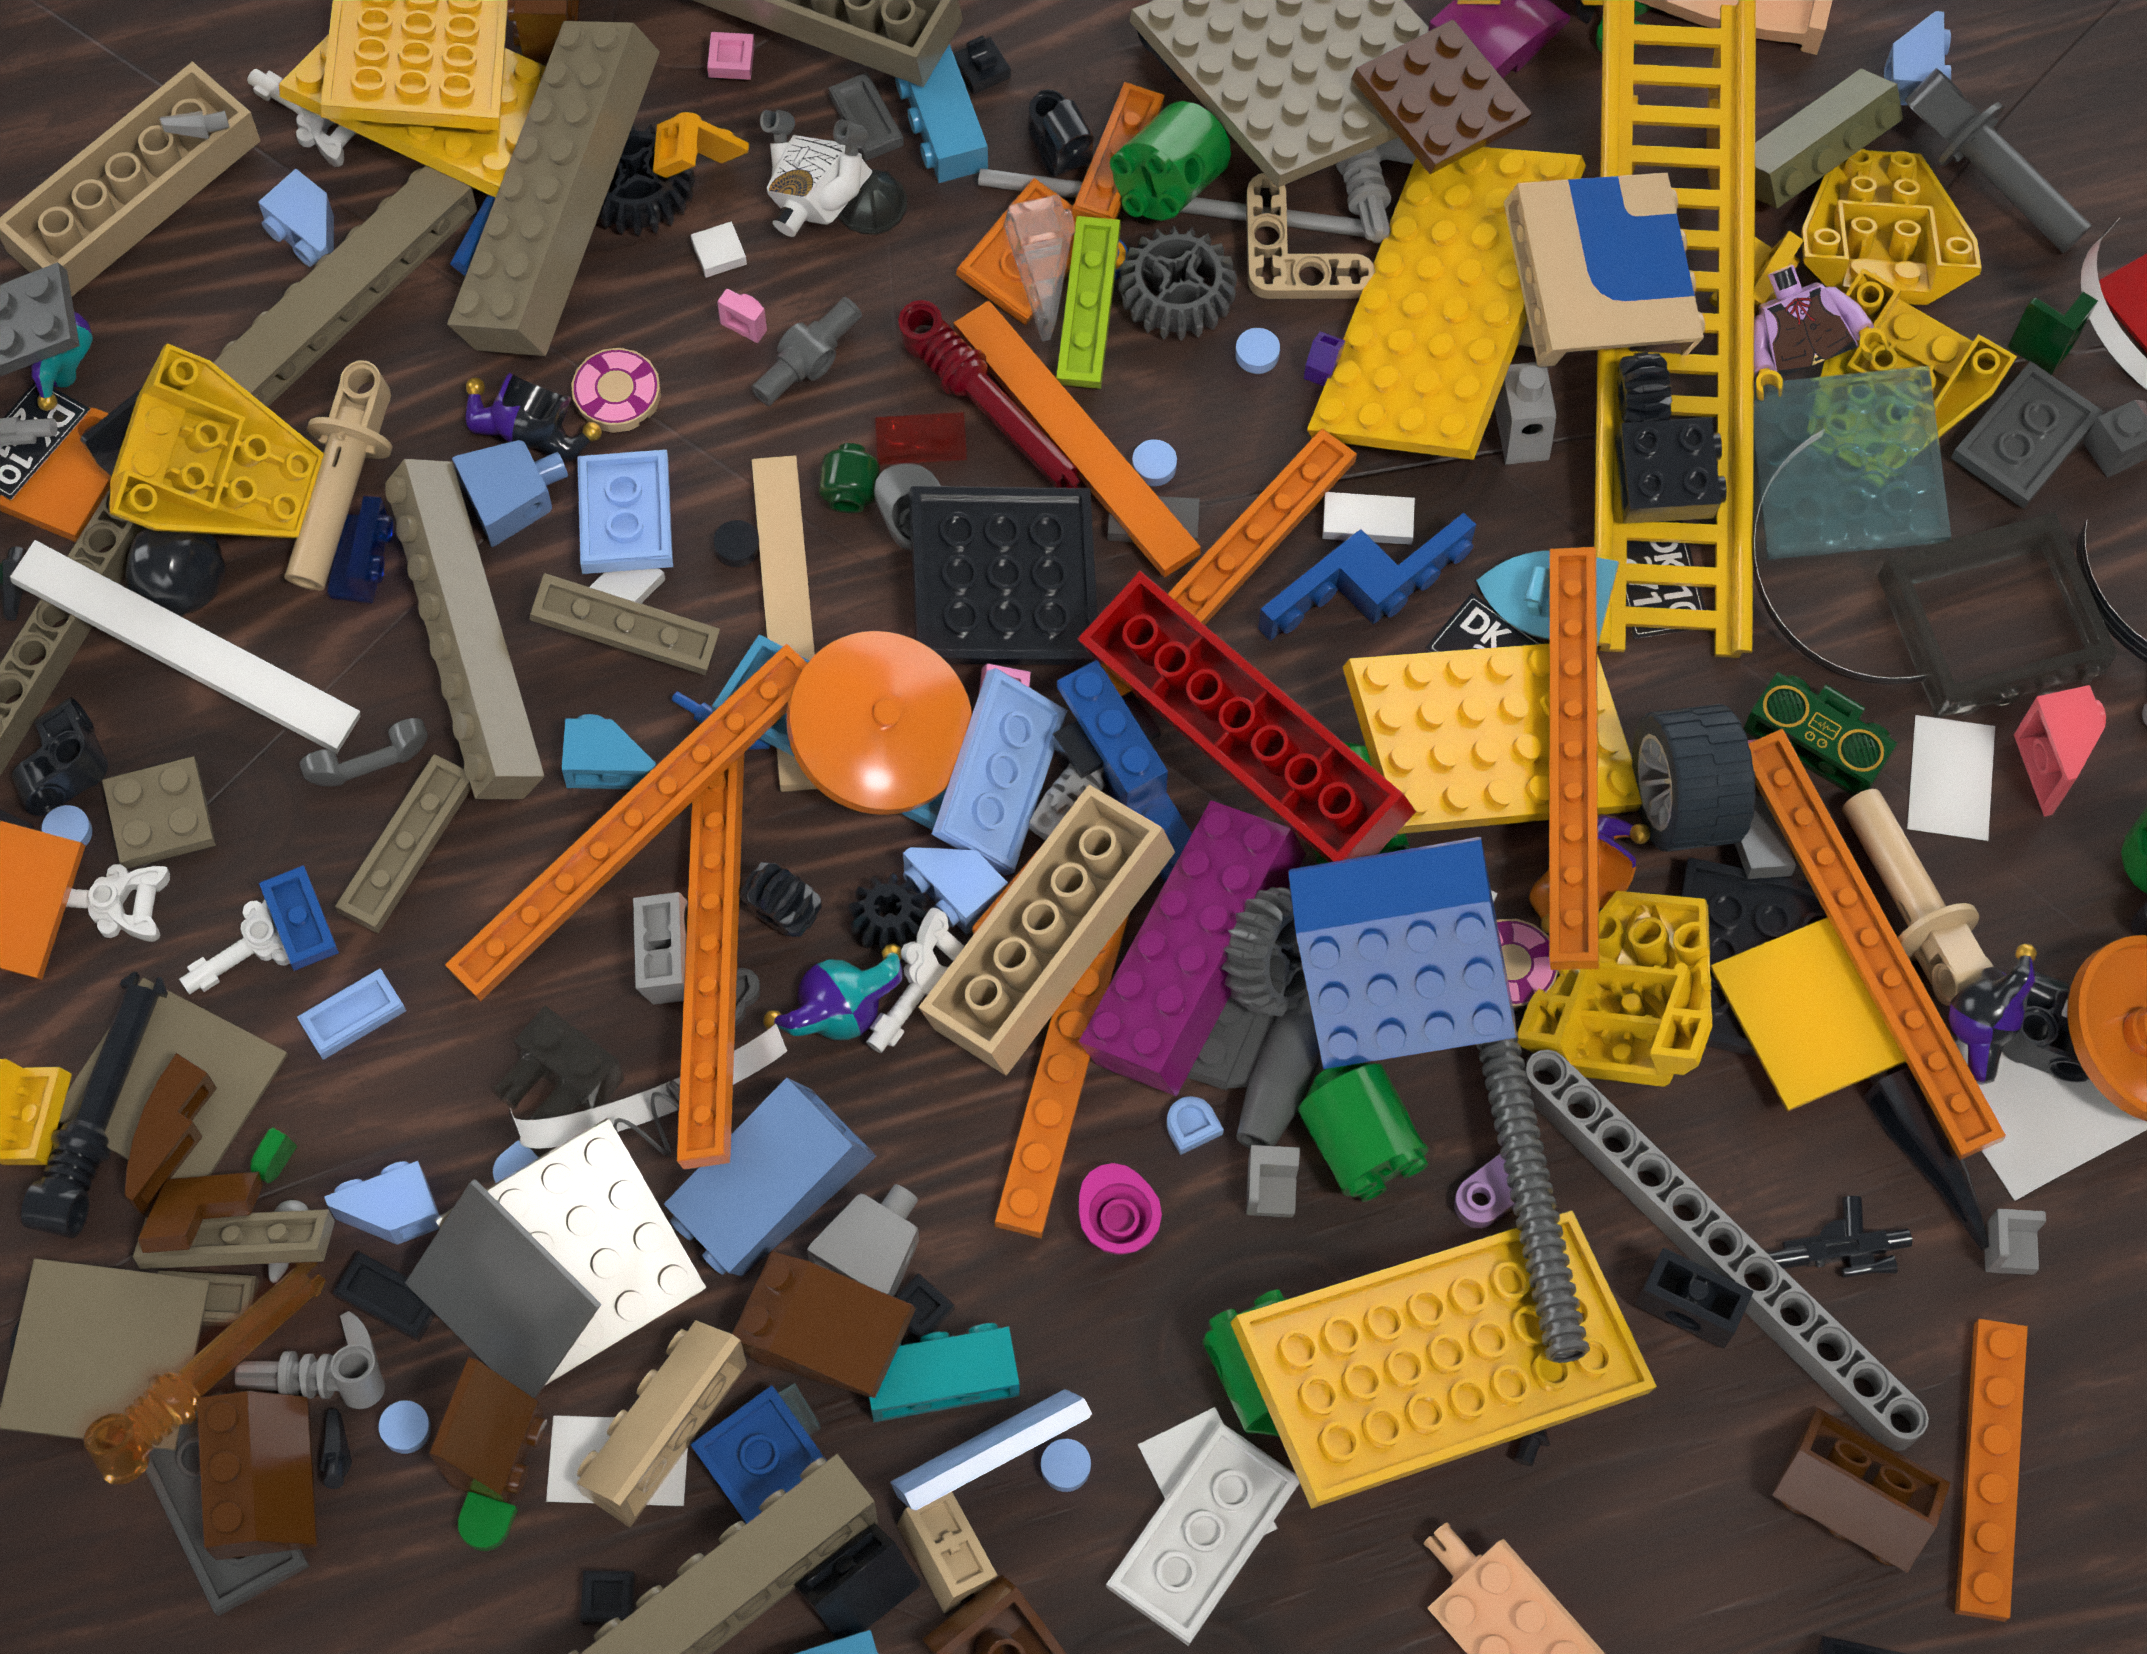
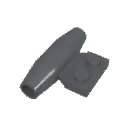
(1269, 1058)

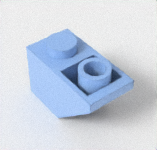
(1918, 55)
(300, 216)
(956, 880)
(389, 1205)

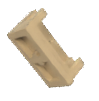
(946, 1551)

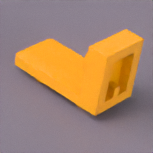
(687, 134)

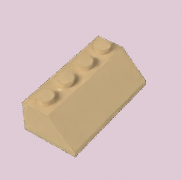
(662, 1421)

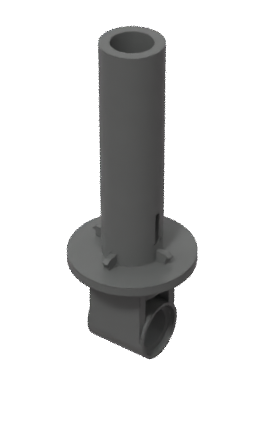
(1973, 136)

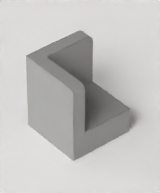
(1272, 1181)
(2013, 1241)

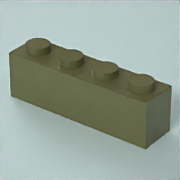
(1824, 135)

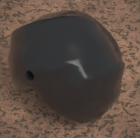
(175, 569)

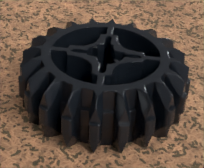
(639, 194)

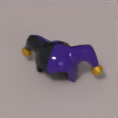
(528, 415)
(1992, 1013)

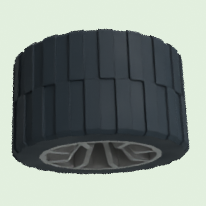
(1694, 777)

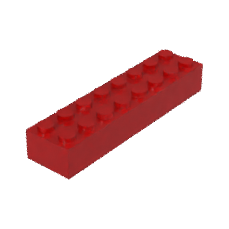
(1246, 724)

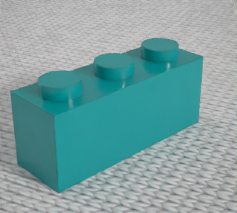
(948, 1373)

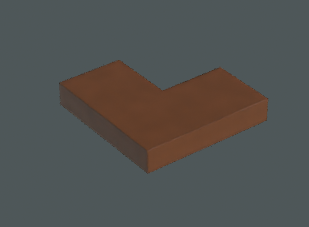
(189, 1200)

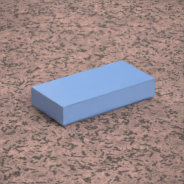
(351, 1013)

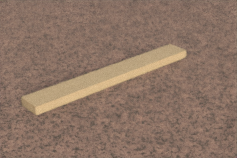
(783, 575)

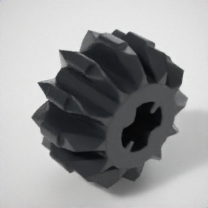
(1644, 388)
(780, 899)
(886, 899)

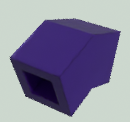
(1323, 358)

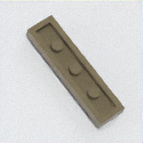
(624, 624)
(405, 844)
(250, 1240)

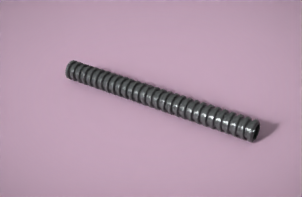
(1533, 1201)

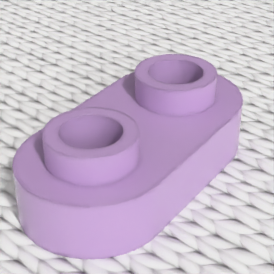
(1492, 1182)

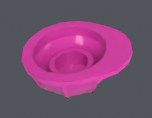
(1118, 1209)

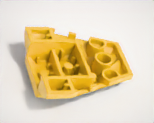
(1644, 1005)

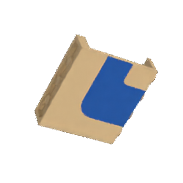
(1603, 265)

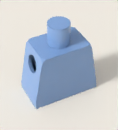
(507, 487)

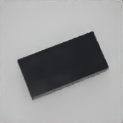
(384, 1296)

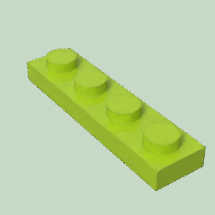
(1088, 302)

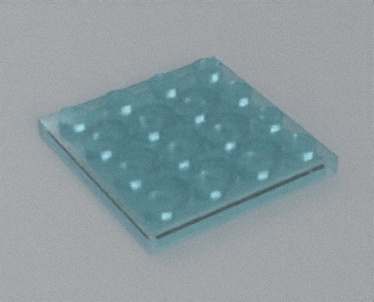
(1868, 477)

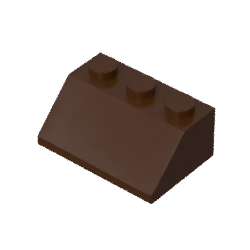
(256, 1474)
(1862, 1490)

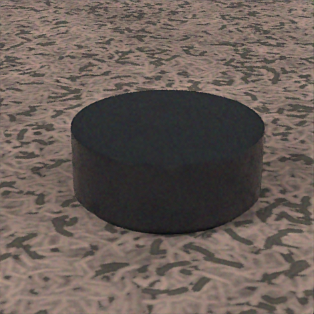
(736, 543)

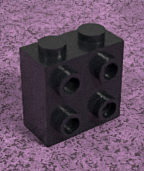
(1669, 470)

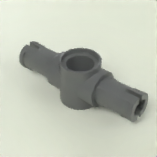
(806, 351)

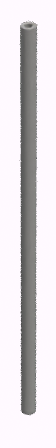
(1197, 206)

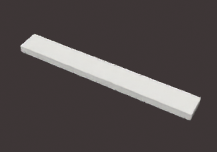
(185, 646)

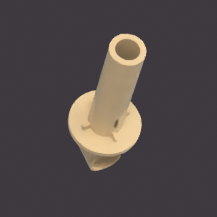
(349, 438)
(1935, 933)

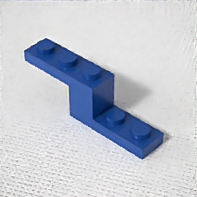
(1367, 577)
(1131, 765)

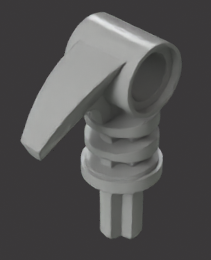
(1367, 186)
(325, 1375)

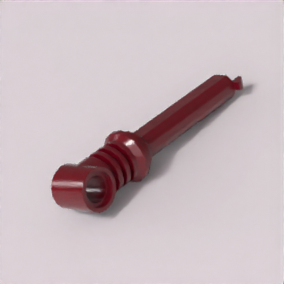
(965, 374)

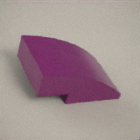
(1507, 31)

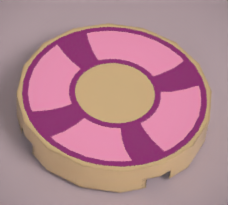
(616, 389)
(1525, 960)

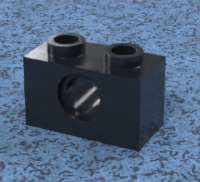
(1694, 1298)

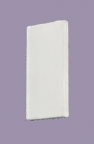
(1203, 1533)

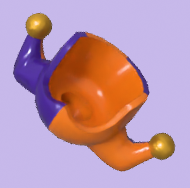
(1615, 865)

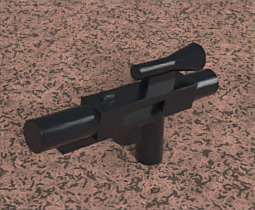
(1845, 1241)

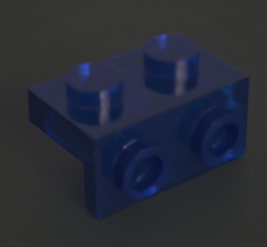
(360, 553)

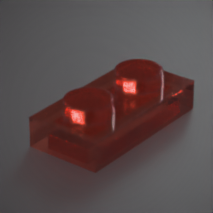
(921, 438)

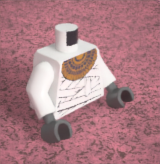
(812, 175)

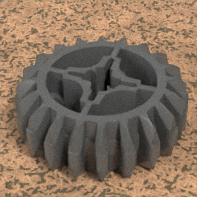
(1183, 304)
(1265, 955)

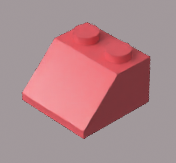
(2058, 740)

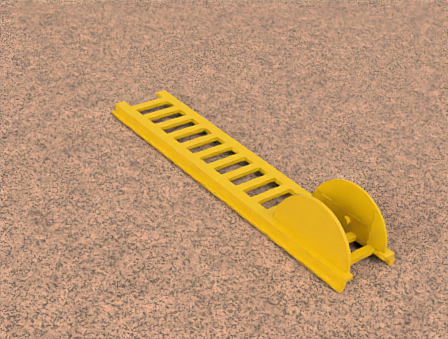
(1731, 176)

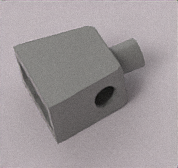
(1524, 401)
(870, 1240)

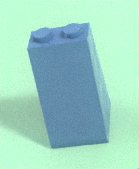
(779, 1173)

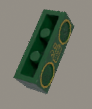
(1823, 732)

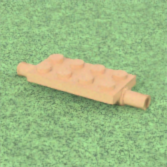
(1501, 1603)

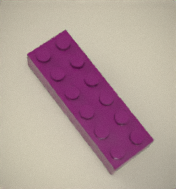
(1173, 972)

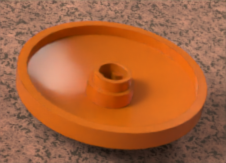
(878, 722)
(2111, 1022)

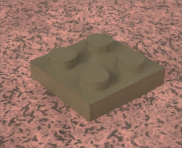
(158, 812)

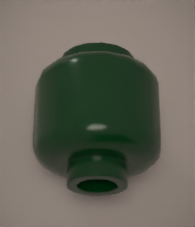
(848, 478)

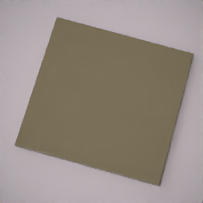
(232, 1057)
(94, 1342)

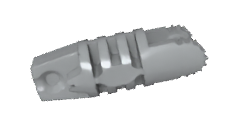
(1061, 798)

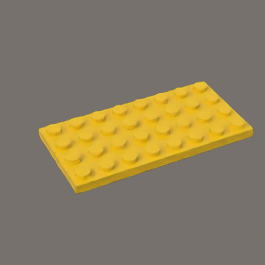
(1438, 311)
(1431, 1363)

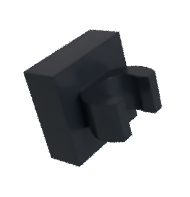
(982, 64)

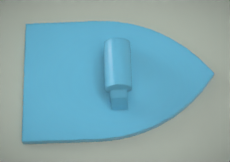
(1522, 591)

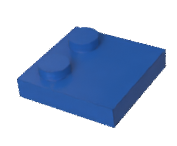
(757, 1452)

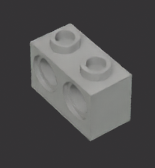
(660, 946)

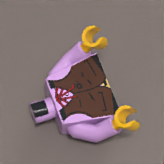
(1805, 329)

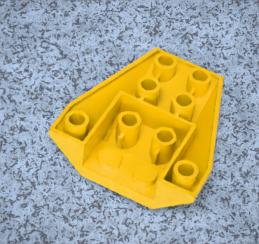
(1893, 221)
(1960, 369)
(210, 457)

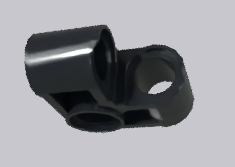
(1062, 135)
(64, 764)
(2052, 1044)

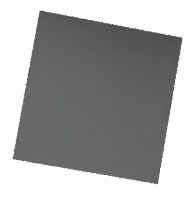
(502, 1291)

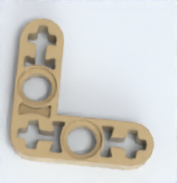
(1288, 266)

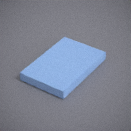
(624, 511)

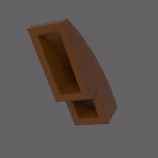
(166, 1130)

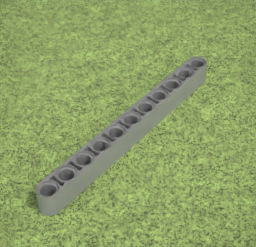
(1744, 1257)

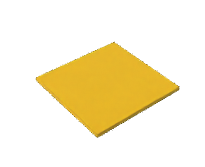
(1807, 1014)

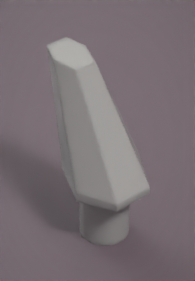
(194, 123)

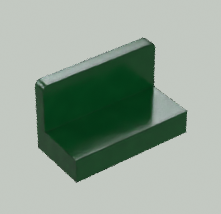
(2049, 336)

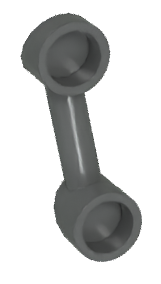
(406, 739)

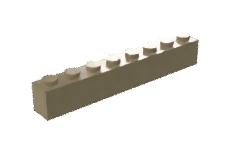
(347, 284)
(463, 630)

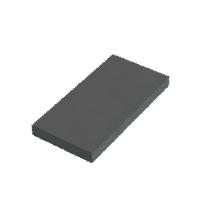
(224, 1581)

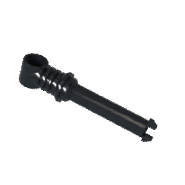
(60, 1199)

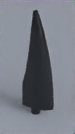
(1917, 1132)

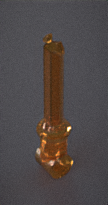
(123, 1442)

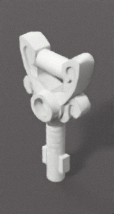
(311, 126)
(107, 898)
(259, 939)
(922, 974)

